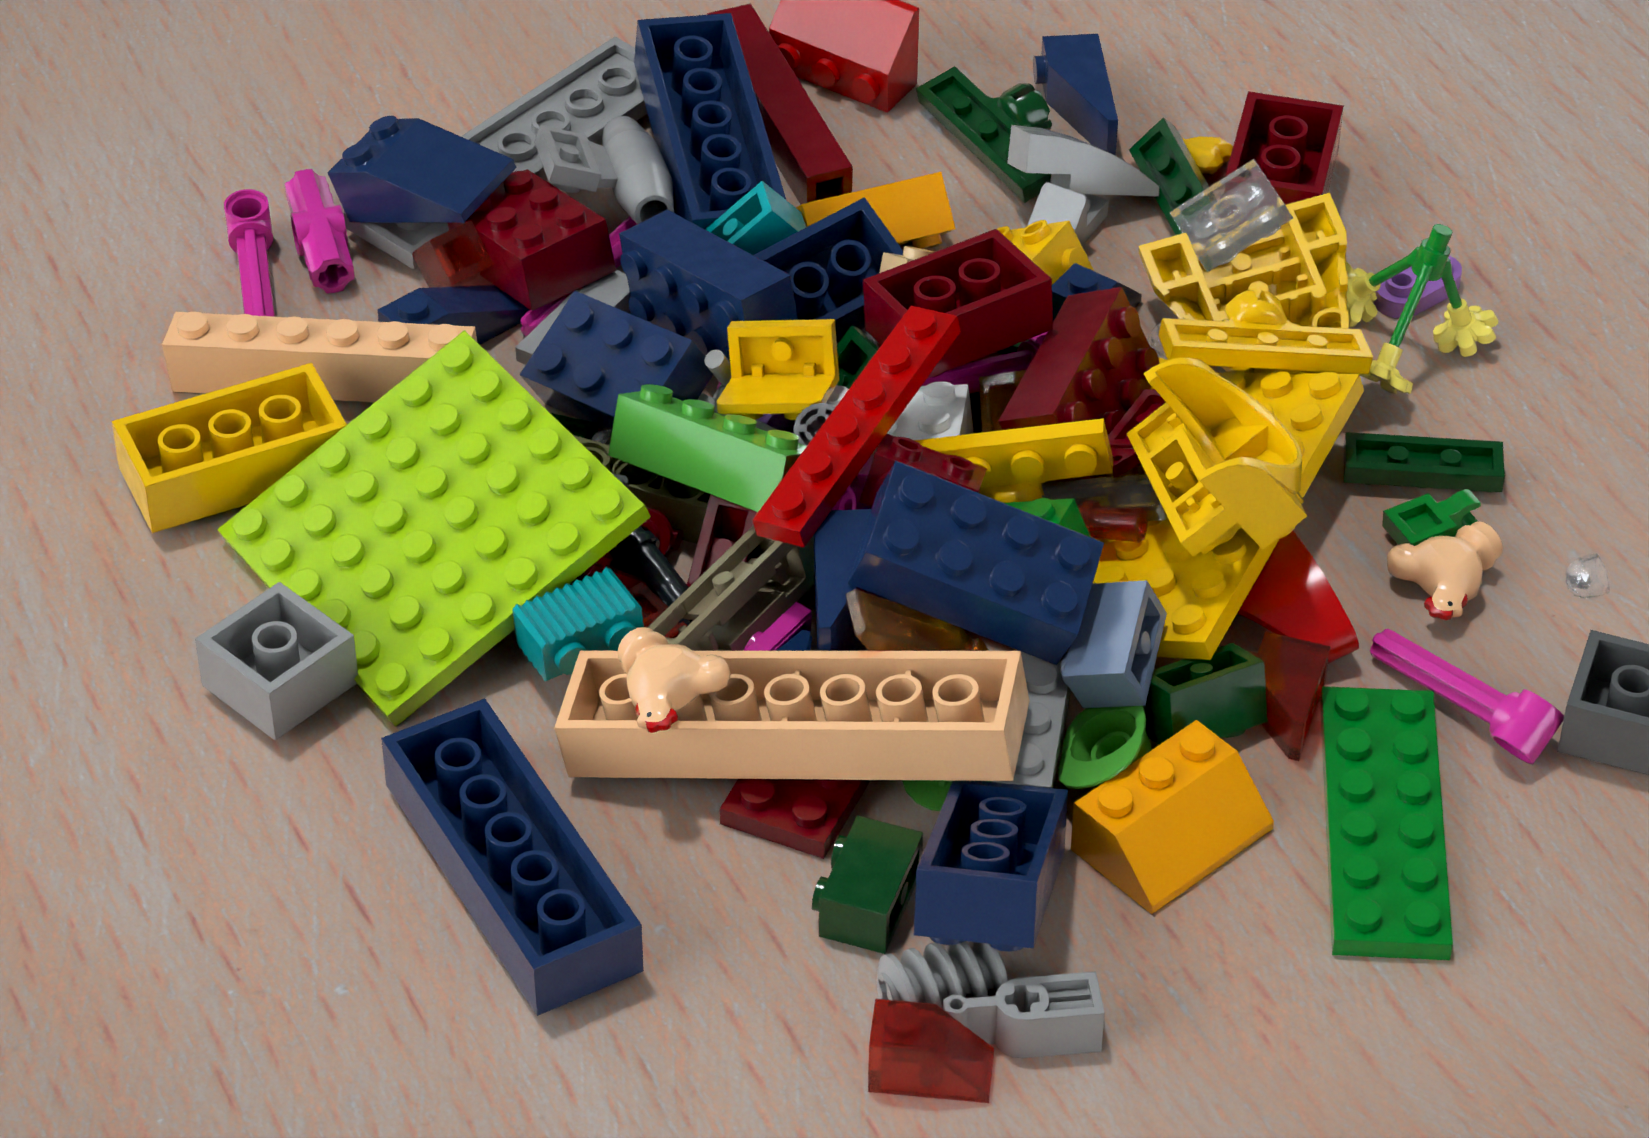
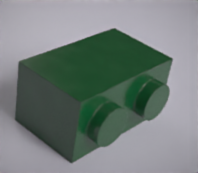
(1218, 692)
(868, 884)

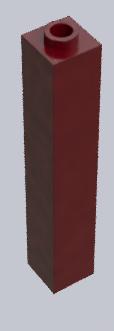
(795, 129)

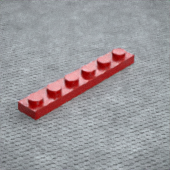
(856, 426)

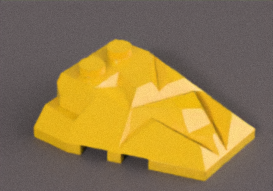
(1296, 264)

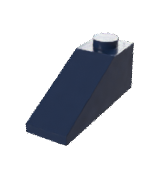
(1079, 86)
(477, 306)

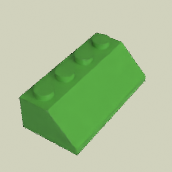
(700, 446)

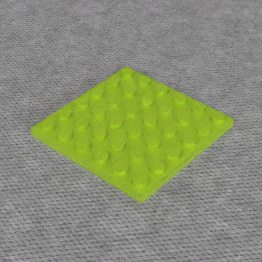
(435, 522)

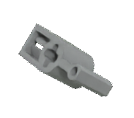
(1037, 1015)

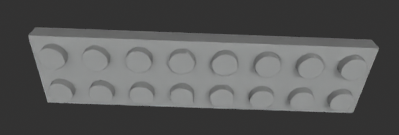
(573, 100)

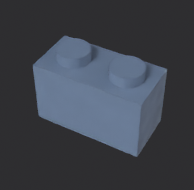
(1115, 646)

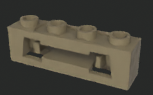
(740, 597)

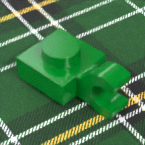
(1425, 518)

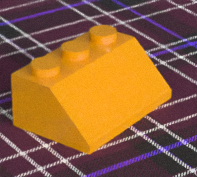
(910, 209)
(1170, 817)

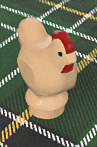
(1448, 566)
(666, 676)

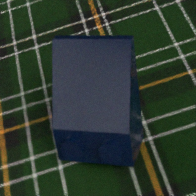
(416, 174)
(834, 556)

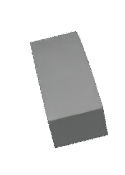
(1075, 164)

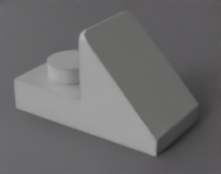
(1061, 204)

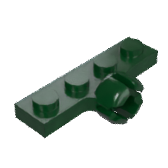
(986, 123)

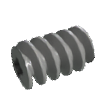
(941, 973)

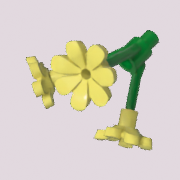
(1462, 323)

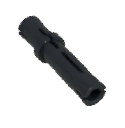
(642, 553)

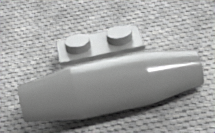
(625, 162)

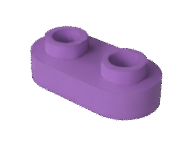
(1396, 290)

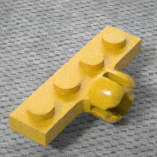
(1264, 338)
(1030, 456)

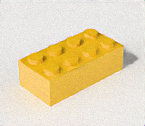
(223, 445)

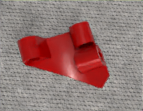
(1298, 601)

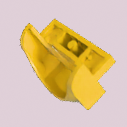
(1240, 478)

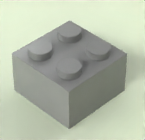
(277, 660)

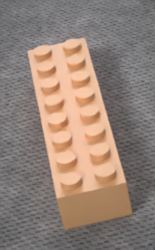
(809, 718)

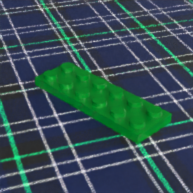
(1384, 824)

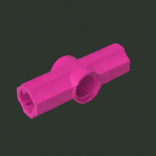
(319, 231)

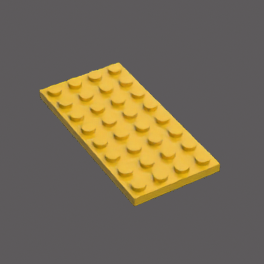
(1209, 589)

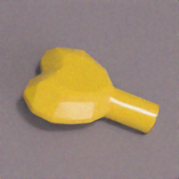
(1209, 152)

